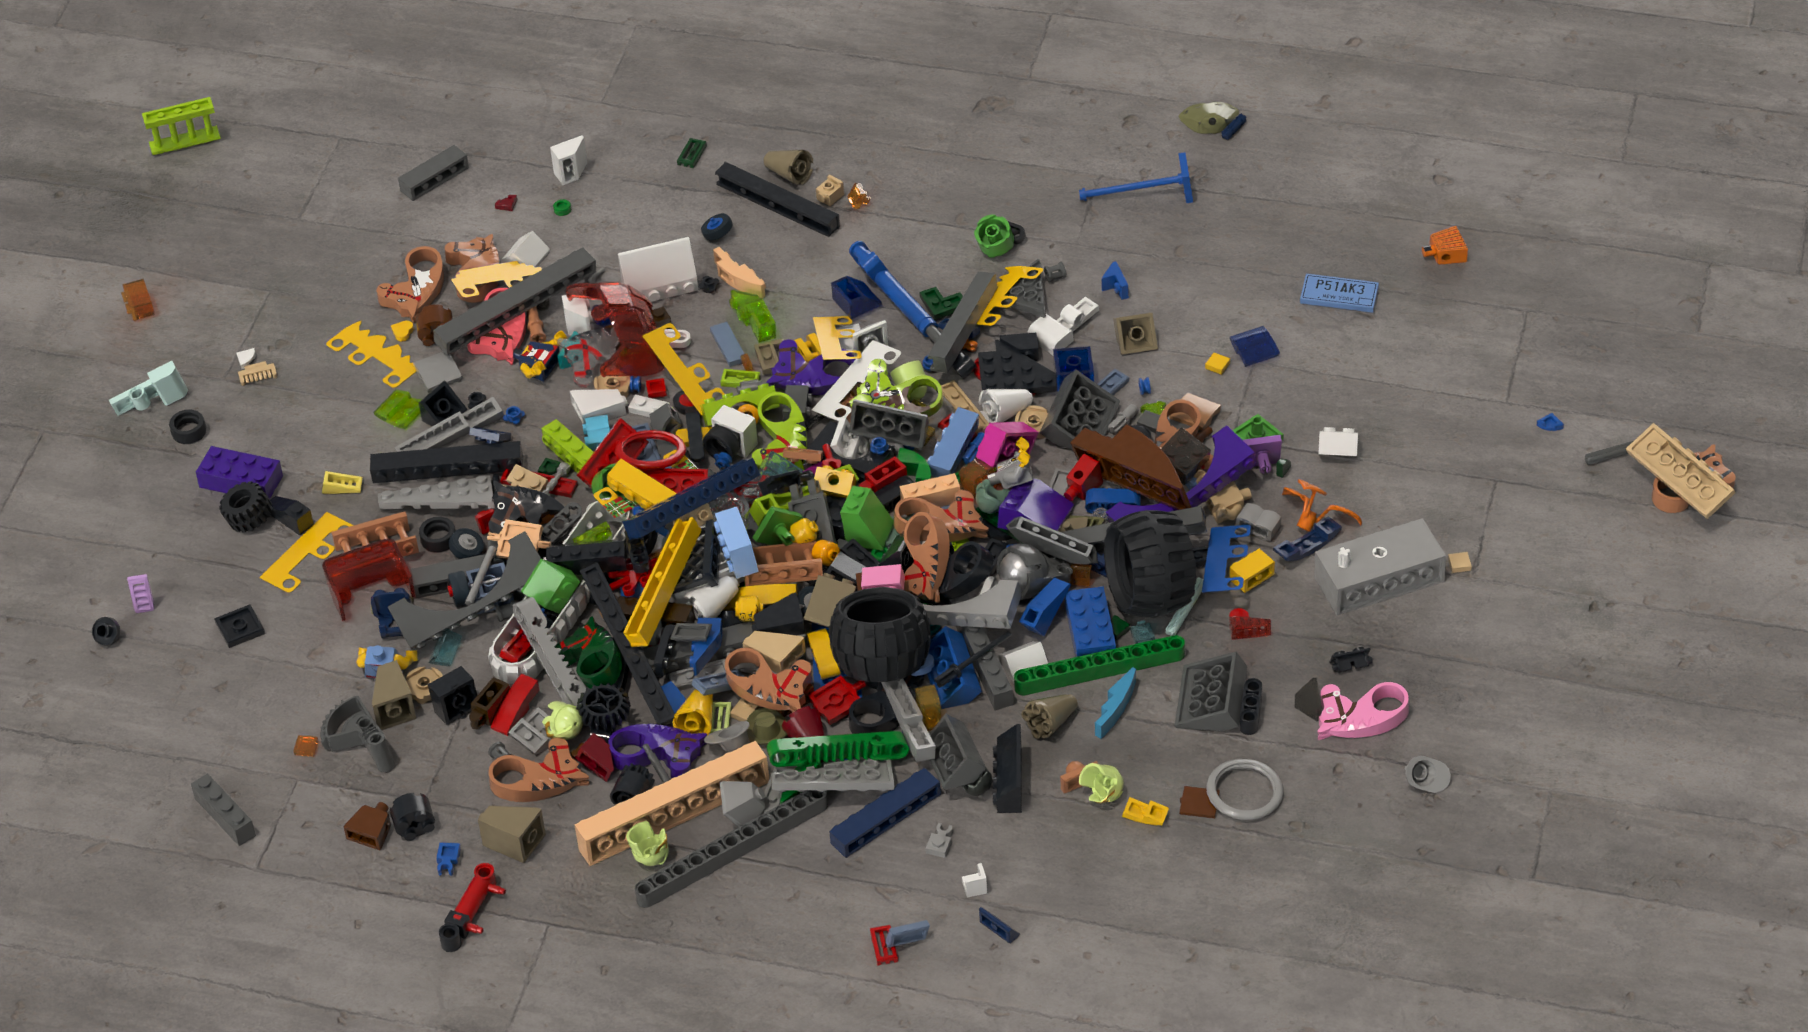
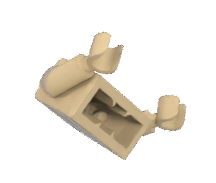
(1227, 502)

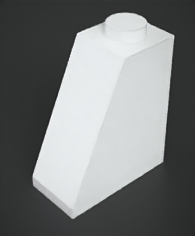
(597, 403)

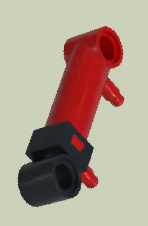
(459, 921)

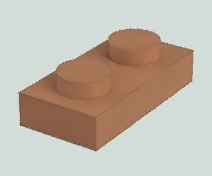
(795, 454)

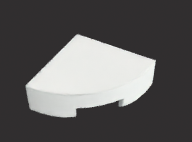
(246, 357)

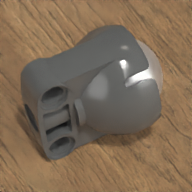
(1031, 568)

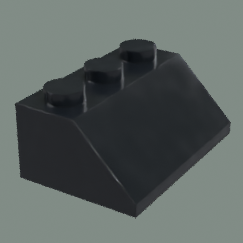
(897, 554)

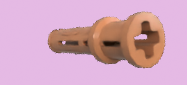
(535, 326)

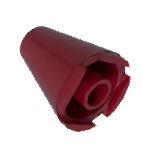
(804, 723)

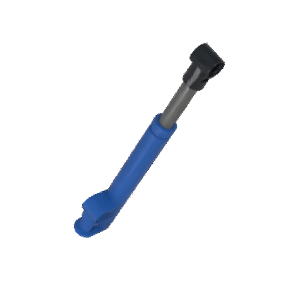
(904, 301)

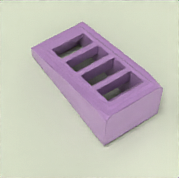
(141, 594)

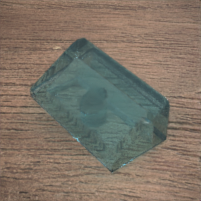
(445, 648)

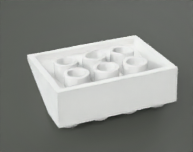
(660, 269)

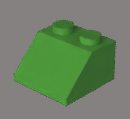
(551, 585)

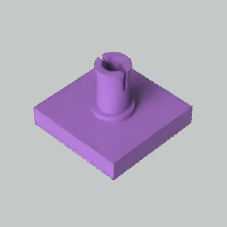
(1266, 450)

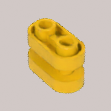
(812, 343)

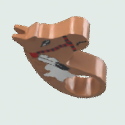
(420, 288)

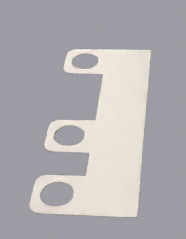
(855, 373)

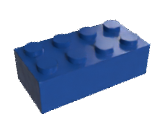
(1089, 621)

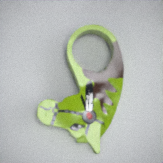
(879, 390)

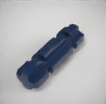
(1228, 132)

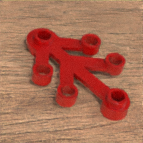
(630, 576)

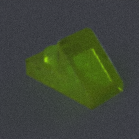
(598, 533)

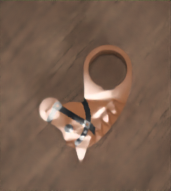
(1677, 504)

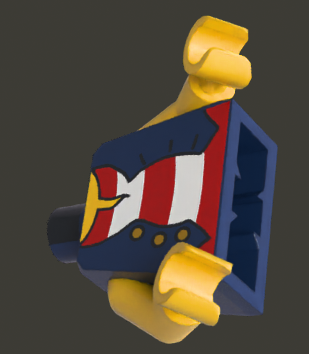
(539, 358)

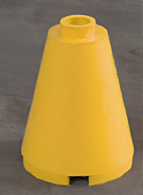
(695, 714)

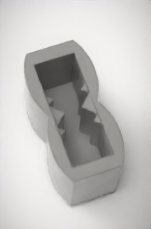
(1263, 522)

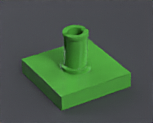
(776, 527)

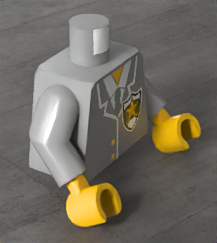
(1014, 470)

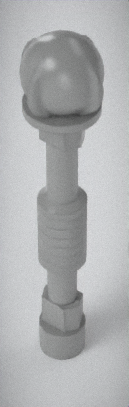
(562, 470)

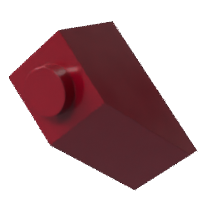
(596, 756)

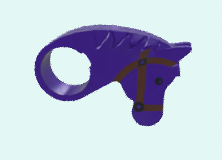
(794, 370)
(668, 743)

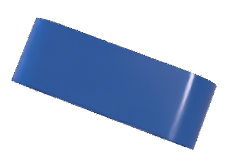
(1109, 497)

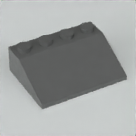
(1078, 406)
(1211, 693)

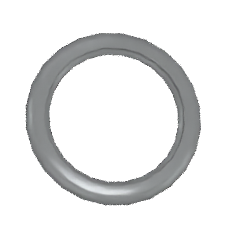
(1244, 814)

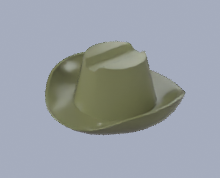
(765, 726)

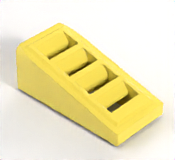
(332, 483)

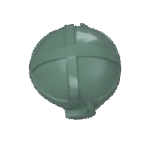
(989, 498)

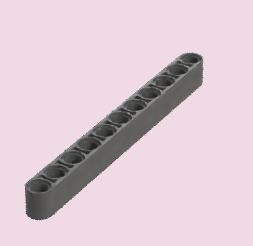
(730, 847)

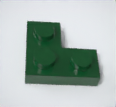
(937, 305)

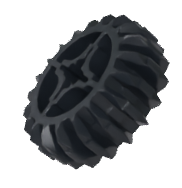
(603, 706)

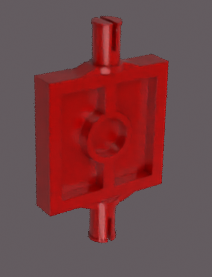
(835, 698)

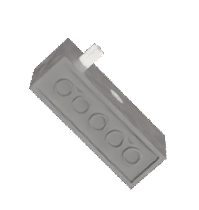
(1379, 566)

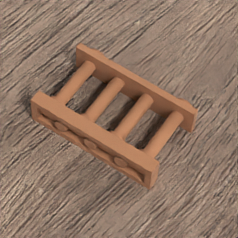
(374, 530)
(784, 564)

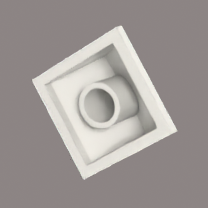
(527, 250)
(1022, 657)

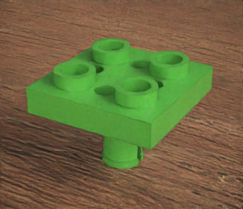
(1256, 428)

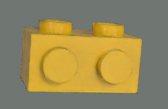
(1253, 569)

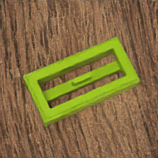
(737, 376)

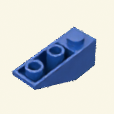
(1044, 607)
(705, 650)

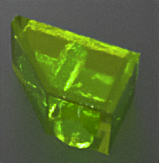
(761, 320)

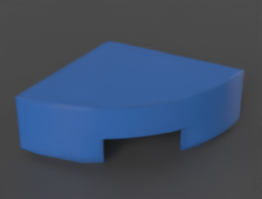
(1550, 423)

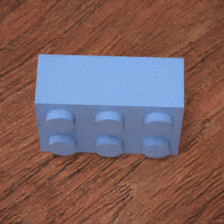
(735, 542)

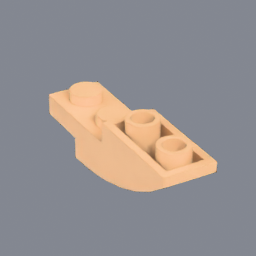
(738, 276)

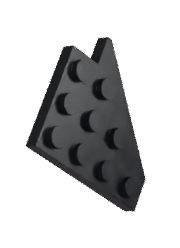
(1013, 370)

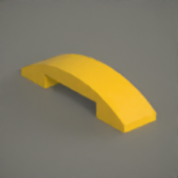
(767, 594)

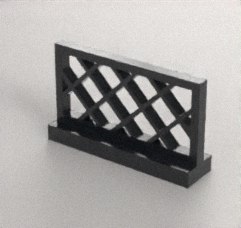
(709, 555)

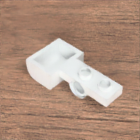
(1059, 333)

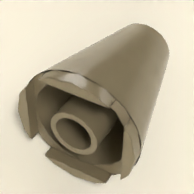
(790, 164)

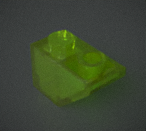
(738, 302)

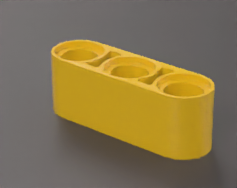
(822, 653)

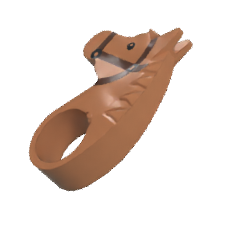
(470, 255)

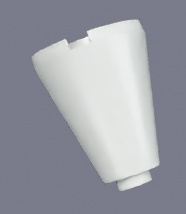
(1003, 403)
(710, 601)

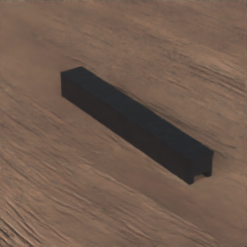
(778, 199)

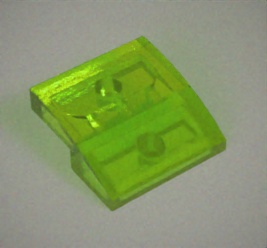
(399, 409)

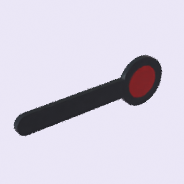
(683, 404)

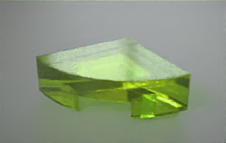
(1153, 407)

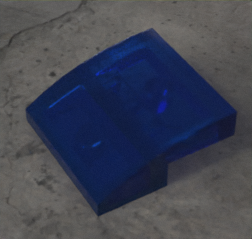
(1254, 346)

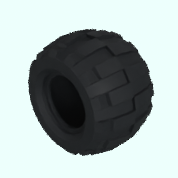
(880, 634)

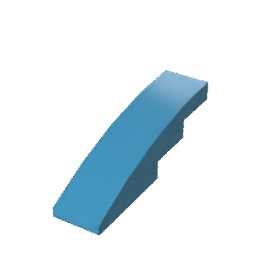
(1117, 701)

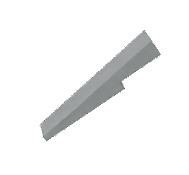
(454, 427)
(910, 720)

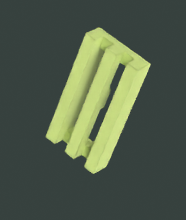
(721, 705)

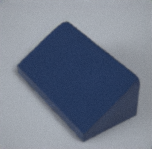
(997, 925)

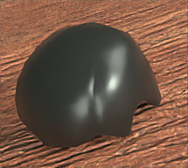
(980, 785)

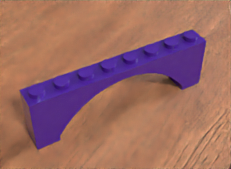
(1230, 460)

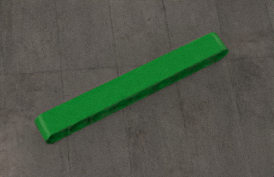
(1099, 665)

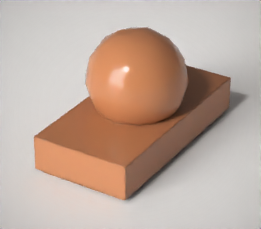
(1070, 780)

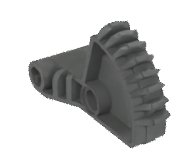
(356, 731)

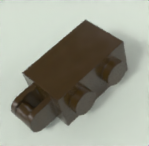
(487, 703)

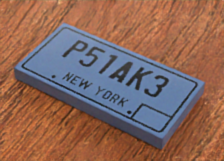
(1339, 293)

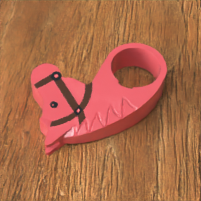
(502, 340)

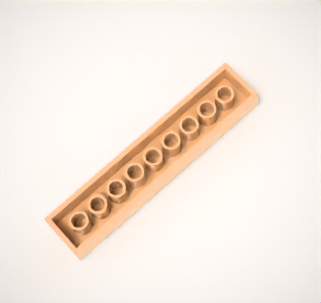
(670, 802)

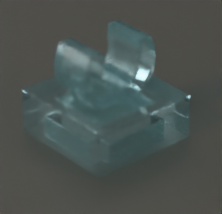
(1142, 632)

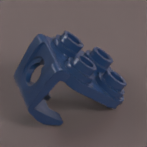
(380, 603)

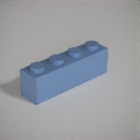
(953, 442)

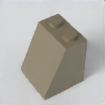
(824, 598)
(392, 697)
(512, 830)

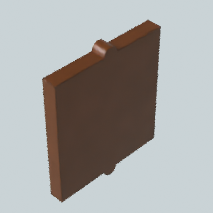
(1197, 803)

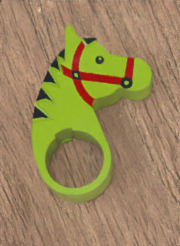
(785, 434)

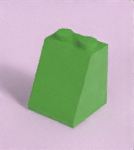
(866, 519)

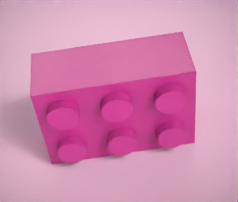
(1001, 440)

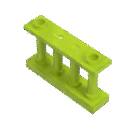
(177, 113)

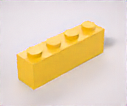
(637, 485)

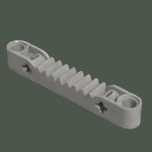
(534, 626)

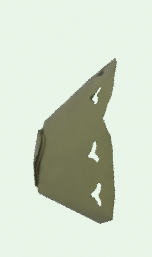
(1204, 113)

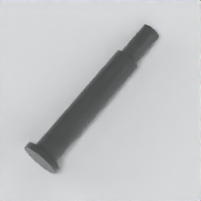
(656, 763)

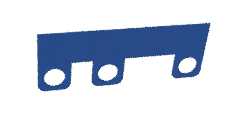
(1217, 558)

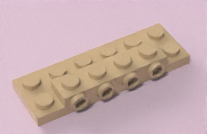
(1681, 470)

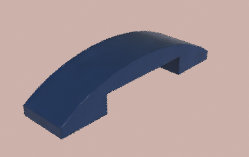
(1306, 545)

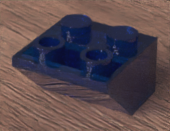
(854, 296)

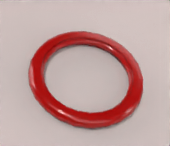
(651, 434)

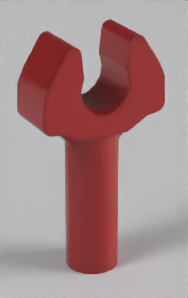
(830, 461)

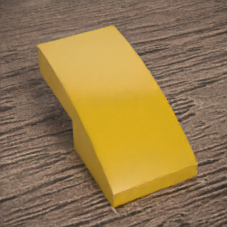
(1148, 814)

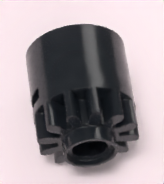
(631, 782)

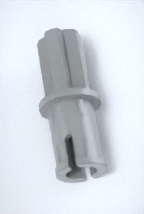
(1123, 418)

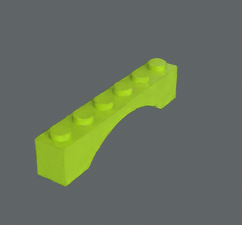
(762, 505)

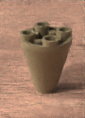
(1048, 714)

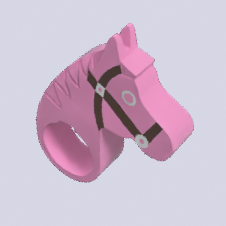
(1360, 718)

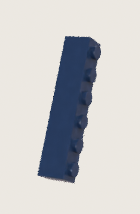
(884, 812)

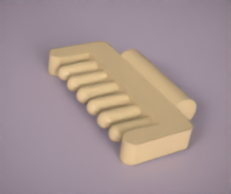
(257, 369)

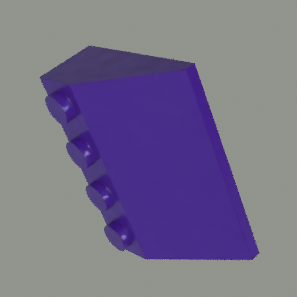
(1037, 503)

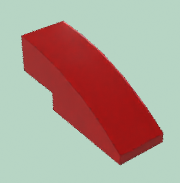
(515, 704)

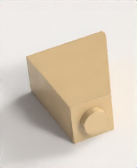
(777, 649)

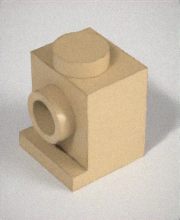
(830, 190)

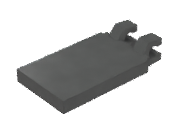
(814, 508)

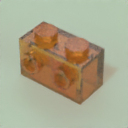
(137, 299)

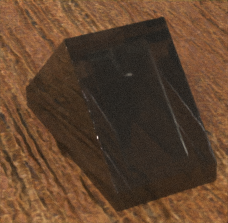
(1308, 700)

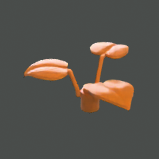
(1308, 517)

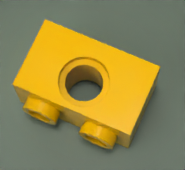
(842, 489)

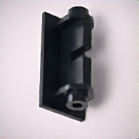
(1342, 660)

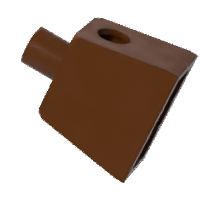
(369, 826)

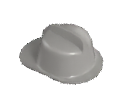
(730, 737)
(1427, 774)

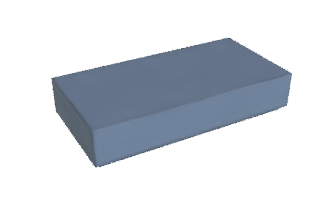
(907, 933)

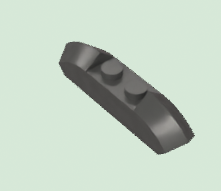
(1052, 541)

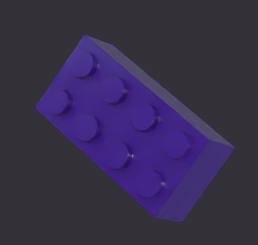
(226, 468)

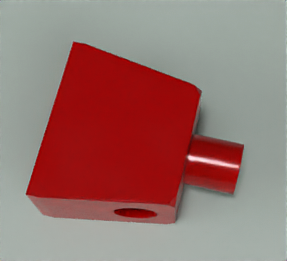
(1082, 477)

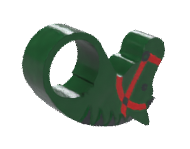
(592, 648)

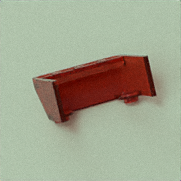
(365, 567)

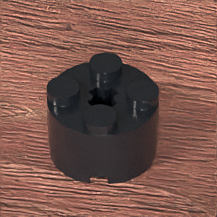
(412, 816)

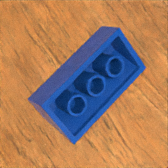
(950, 648)

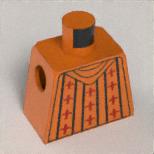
(1446, 247)

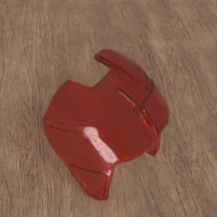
(634, 354)

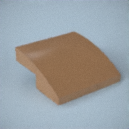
(1207, 410)

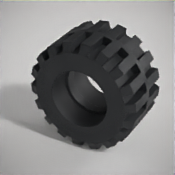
(245, 506)

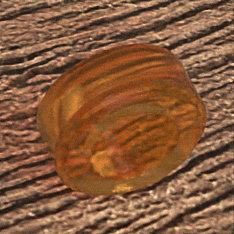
(746, 362)

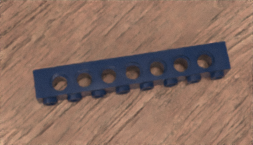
(691, 498)

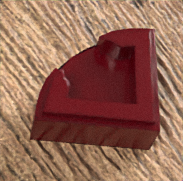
(506, 203)

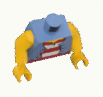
(377, 655)

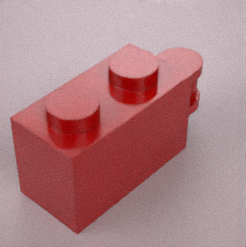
(884, 474)

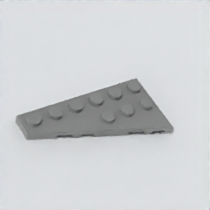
(441, 495)
(837, 776)

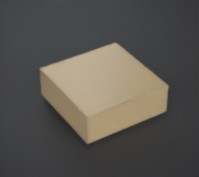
(1459, 562)

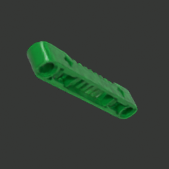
(888, 744)

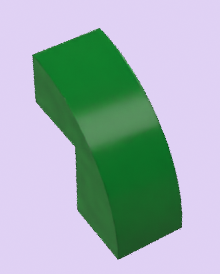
(915, 464)

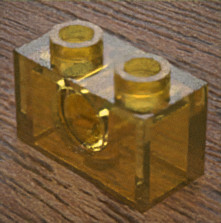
(929, 705)

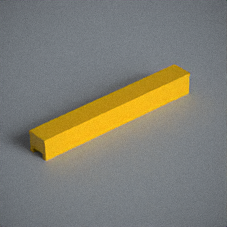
(662, 582)

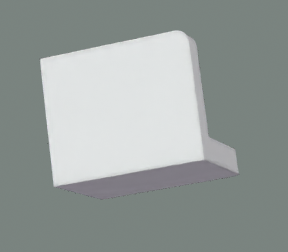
(975, 883)

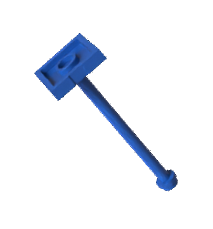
(1182, 178)

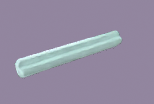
(1182, 613)

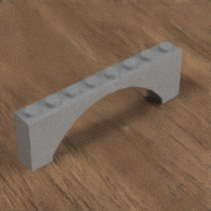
(991, 609)

